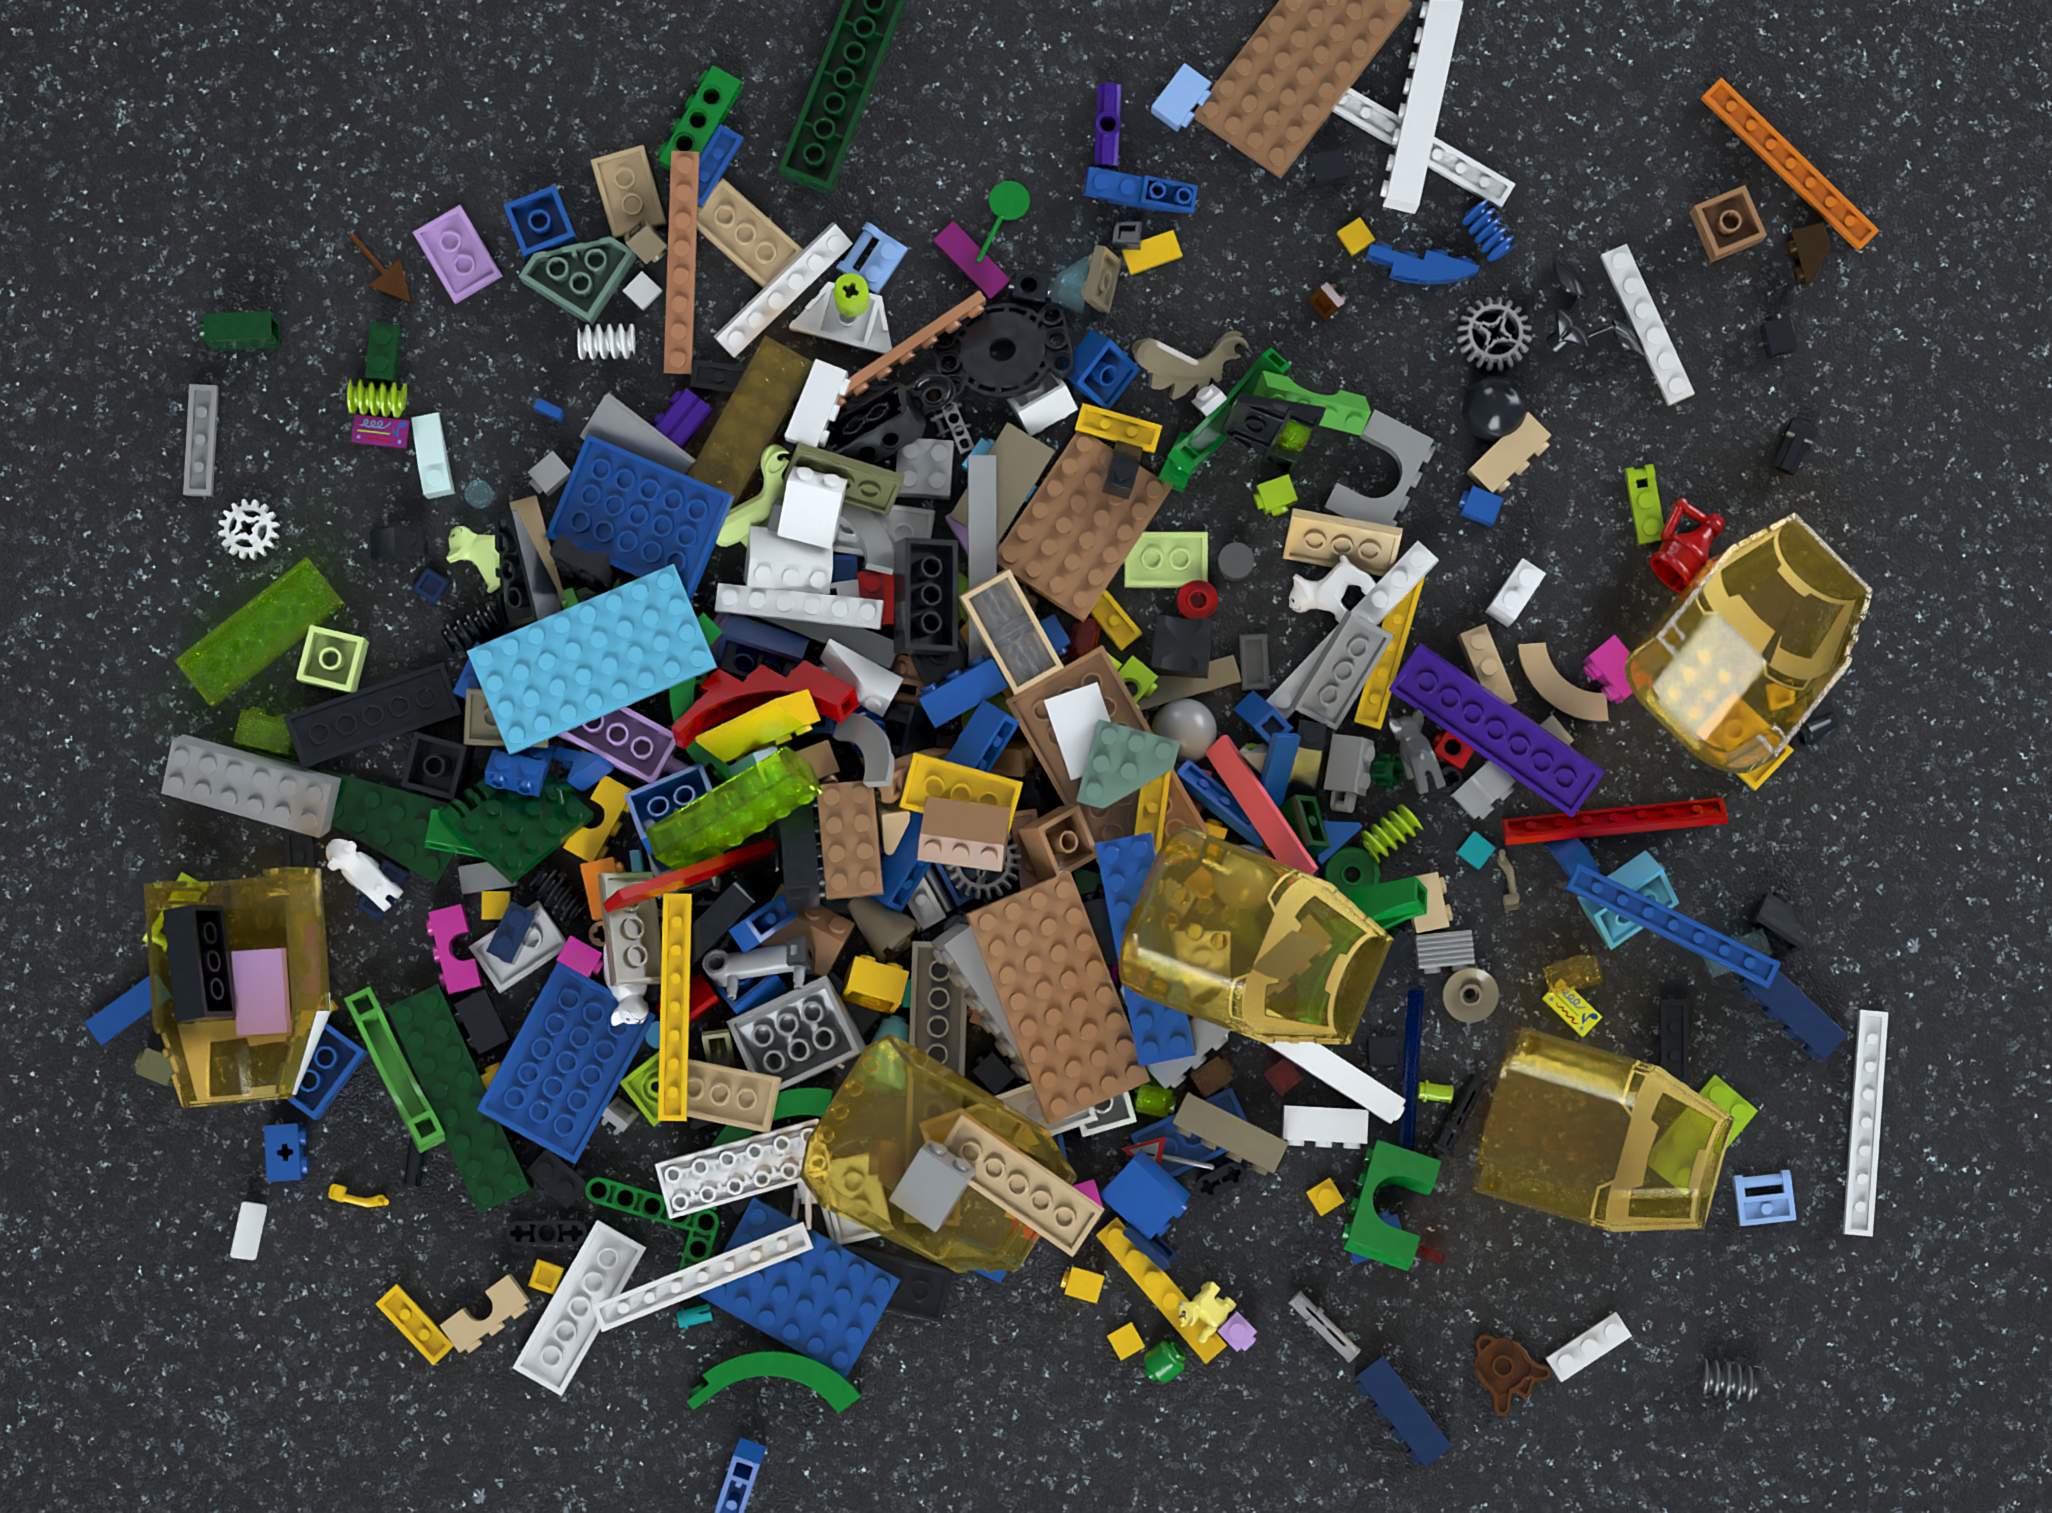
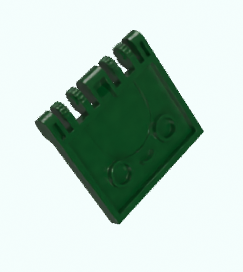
(515, 828)

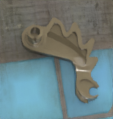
(1181, 371)

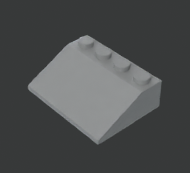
(797, 1034)

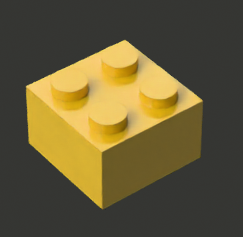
(874, 984)

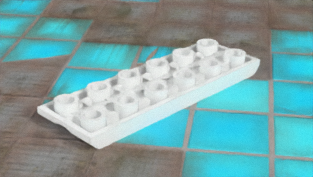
(734, 1169)

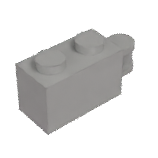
(1348, 770)

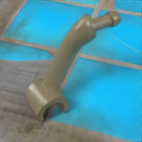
(1511, 900)

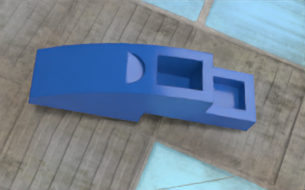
(1140, 192)
(1433, 269)

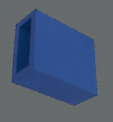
(1146, 1195)

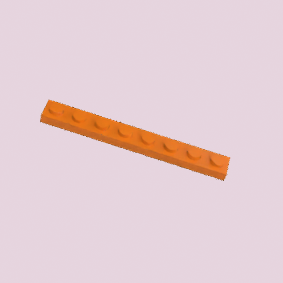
(1789, 164)

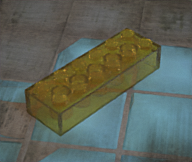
(751, 418)

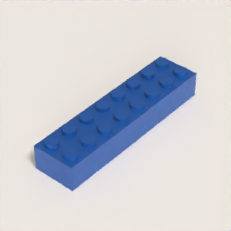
(1157, 1030)

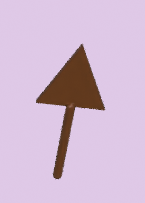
(391, 280)

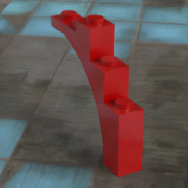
(729, 697)

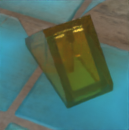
(1573, 974)

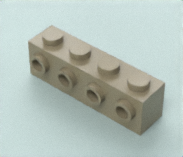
(1229, 1133)

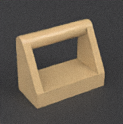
(891, 823)

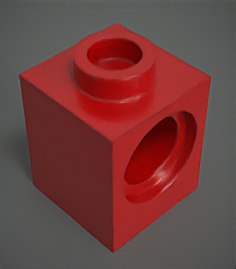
(1458, 760)

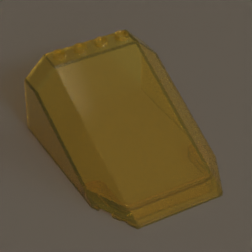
(875, 1130)

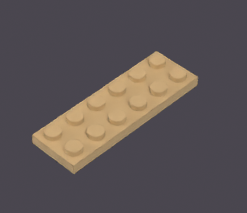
(1023, 1186)

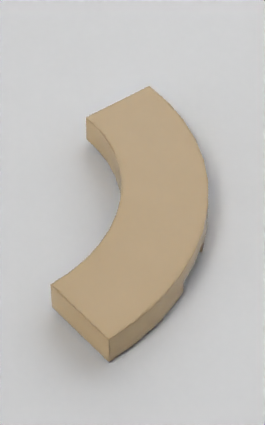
(1556, 689)

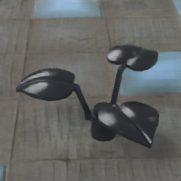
(1570, 332)

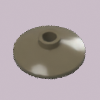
(1477, 1006)

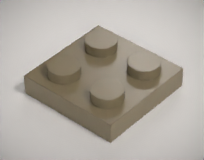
(1101, 279)

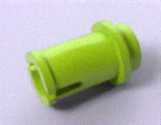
(1434, 1092)

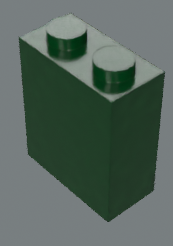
(240, 330)

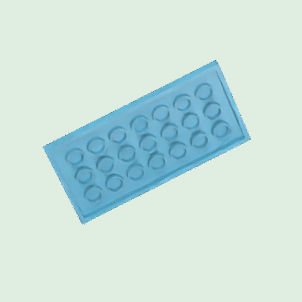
(592, 659)

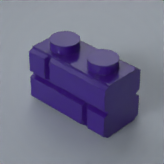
(683, 418)

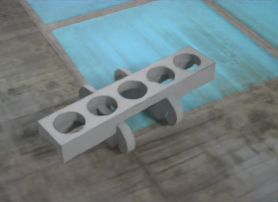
(946, 412)

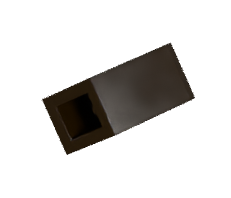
(1809, 249)

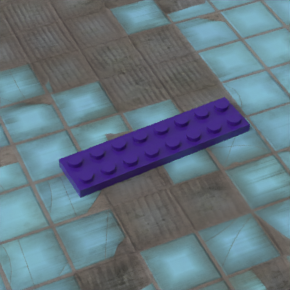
(1496, 730)

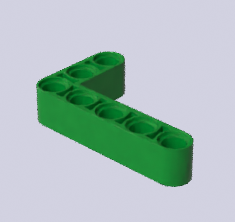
(638, 1208)

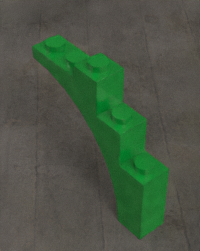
(1392, 901)

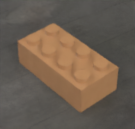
(850, 840)

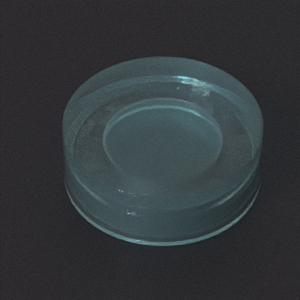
(479, 494)

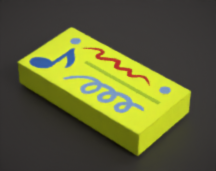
(1573, 1010)

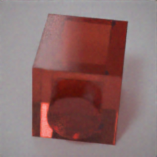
(1282, 1076)

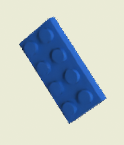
(1185, 1147)

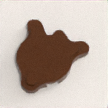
(1506, 1369)

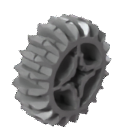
(1482, 329)
(980, 884)

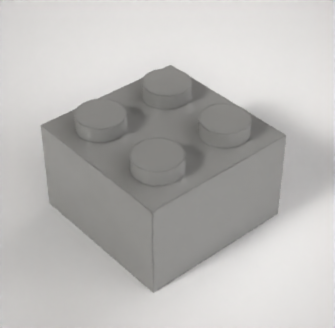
(926, 469)

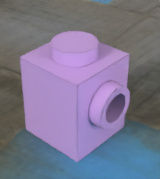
(1237, 1332)

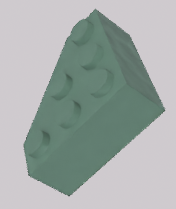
(580, 275)
(1123, 762)

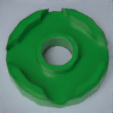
(1355, 858)

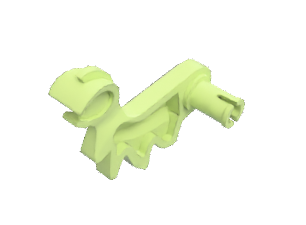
(757, 509)

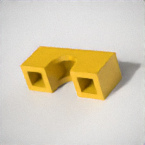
(591, 843)

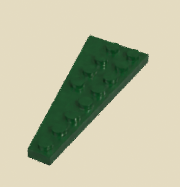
(387, 822)

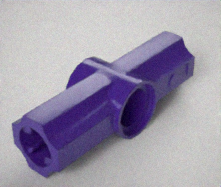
(1107, 109)

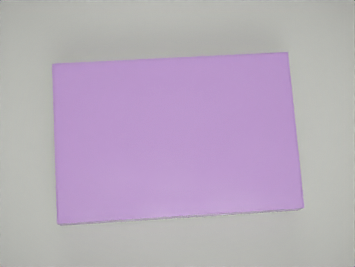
(457, 254)
(261, 991)

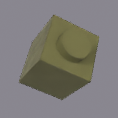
(154, 1066)

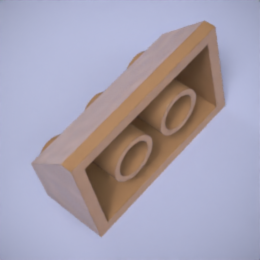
(964, 833)
(824, 930)

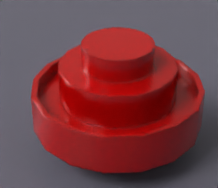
(1197, 599)

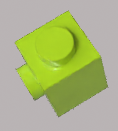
(1275, 495)

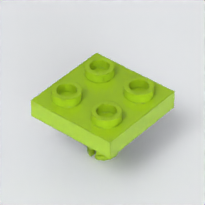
(644, 1088)

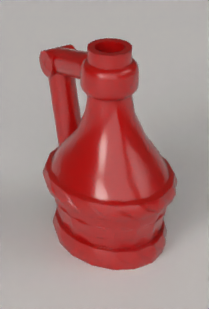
(1685, 553)

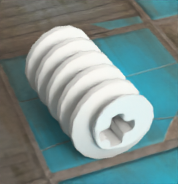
(606, 341)

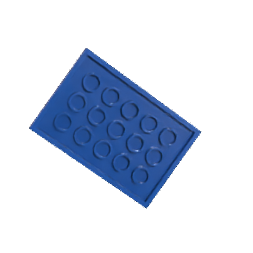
(640, 513)
(563, 1064)
(812, 1301)

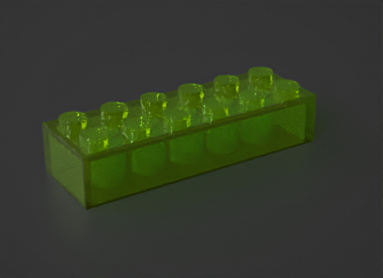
(260, 632)
(734, 810)

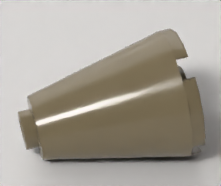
(883, 927)

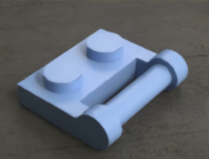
(880, 262)
(1768, 1207)

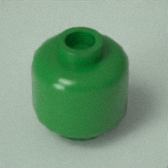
(1164, 1361)

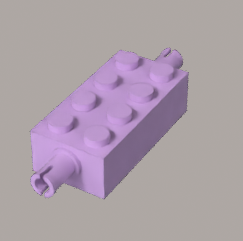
(629, 743)

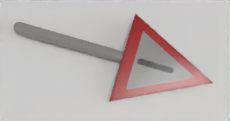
(1155, 1148)

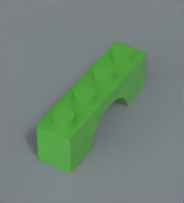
(1343, 410)

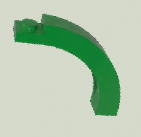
(1207, 437)
(682, 699)
(789, 1103)
(784, 1364)

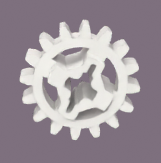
(238, 535)

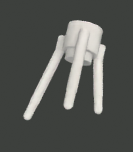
(803, 1193)

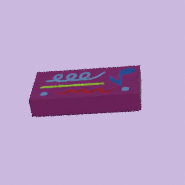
(380, 431)

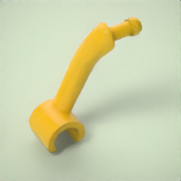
(338, 1193)

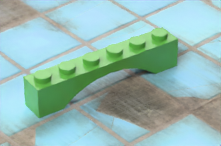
(394, 1070)

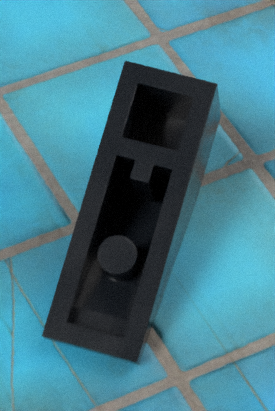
(1307, 759)

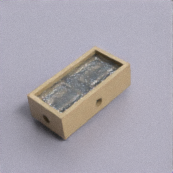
(1010, 631)

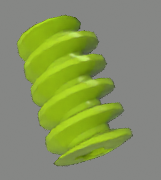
(847, 285)
(376, 398)
(1390, 832)

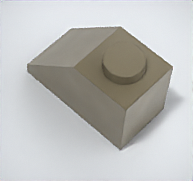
(645, 241)

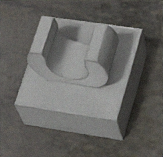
(619, 1114)

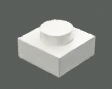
(1208, 399)

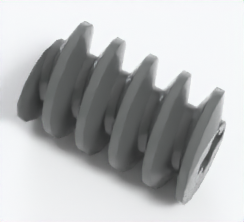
(1730, 1379)

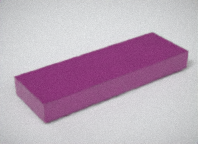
(963, 253)

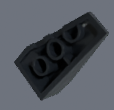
(525, 584)

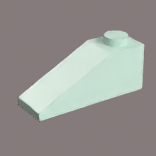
(432, 456)

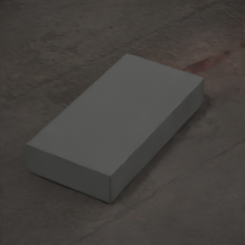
(1254, 662)

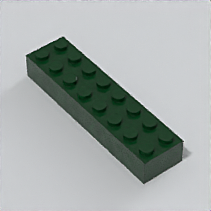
(840, 92)
(454, 1091)

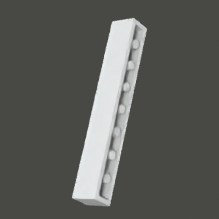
(1422, 104)

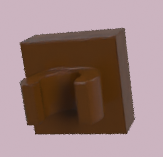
(1327, 301)

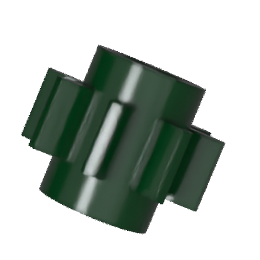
(1386, 770)

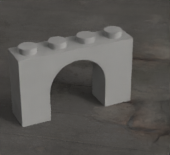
(1409, 451)

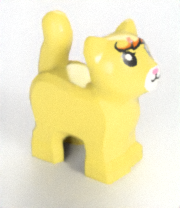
(1210, 1310)

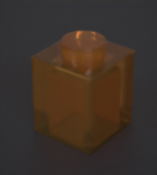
(1212, 1076)

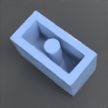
(1181, 98)

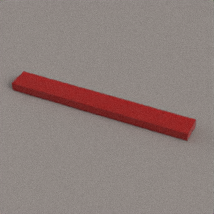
(1614, 821)
(688, 875)

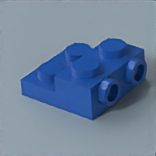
(520, 771)

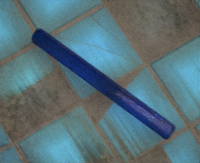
(1411, 1068)

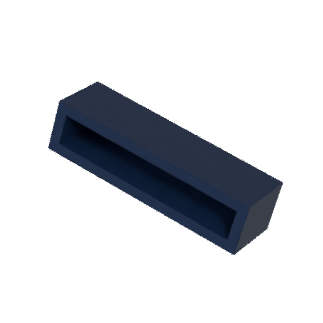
(1797, 1014)
(1402, 1410)

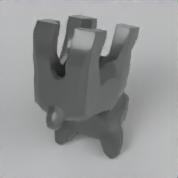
(1416, 751)

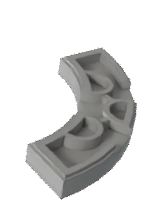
(872, 538)
(874, 746)

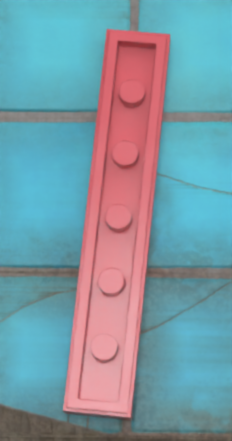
(1258, 805)

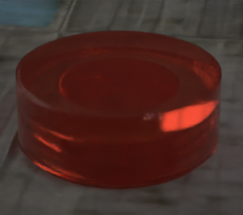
(1430, 1254)

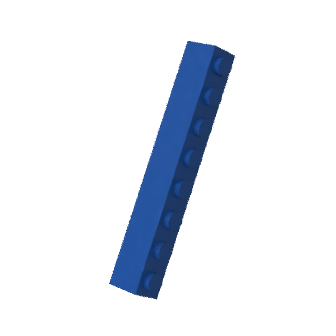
(975, 748)

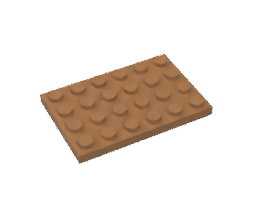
(1074, 533)

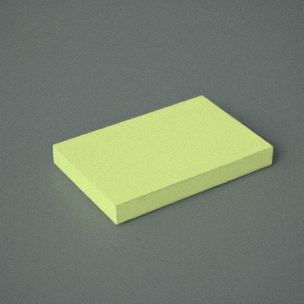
(1167, 560)

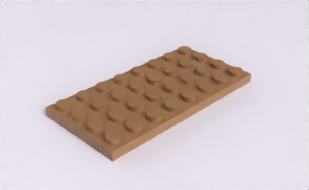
(1296, 74)
(1030, 710)
(1057, 997)

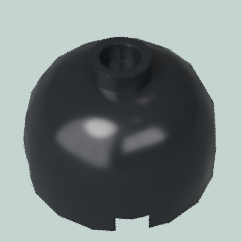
(1039, 792)

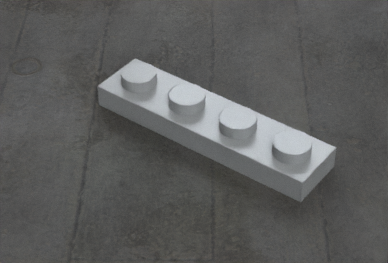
(201, 440)

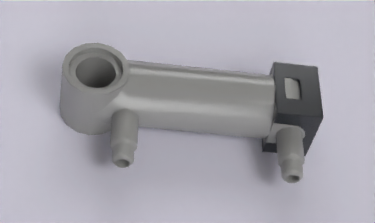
(794, 957)

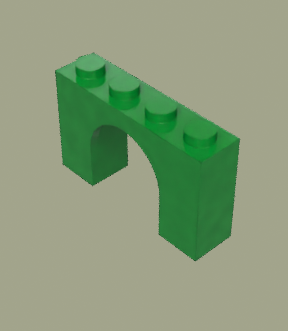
(1367, 1232)

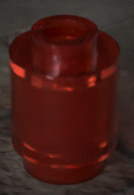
(1084, 637)

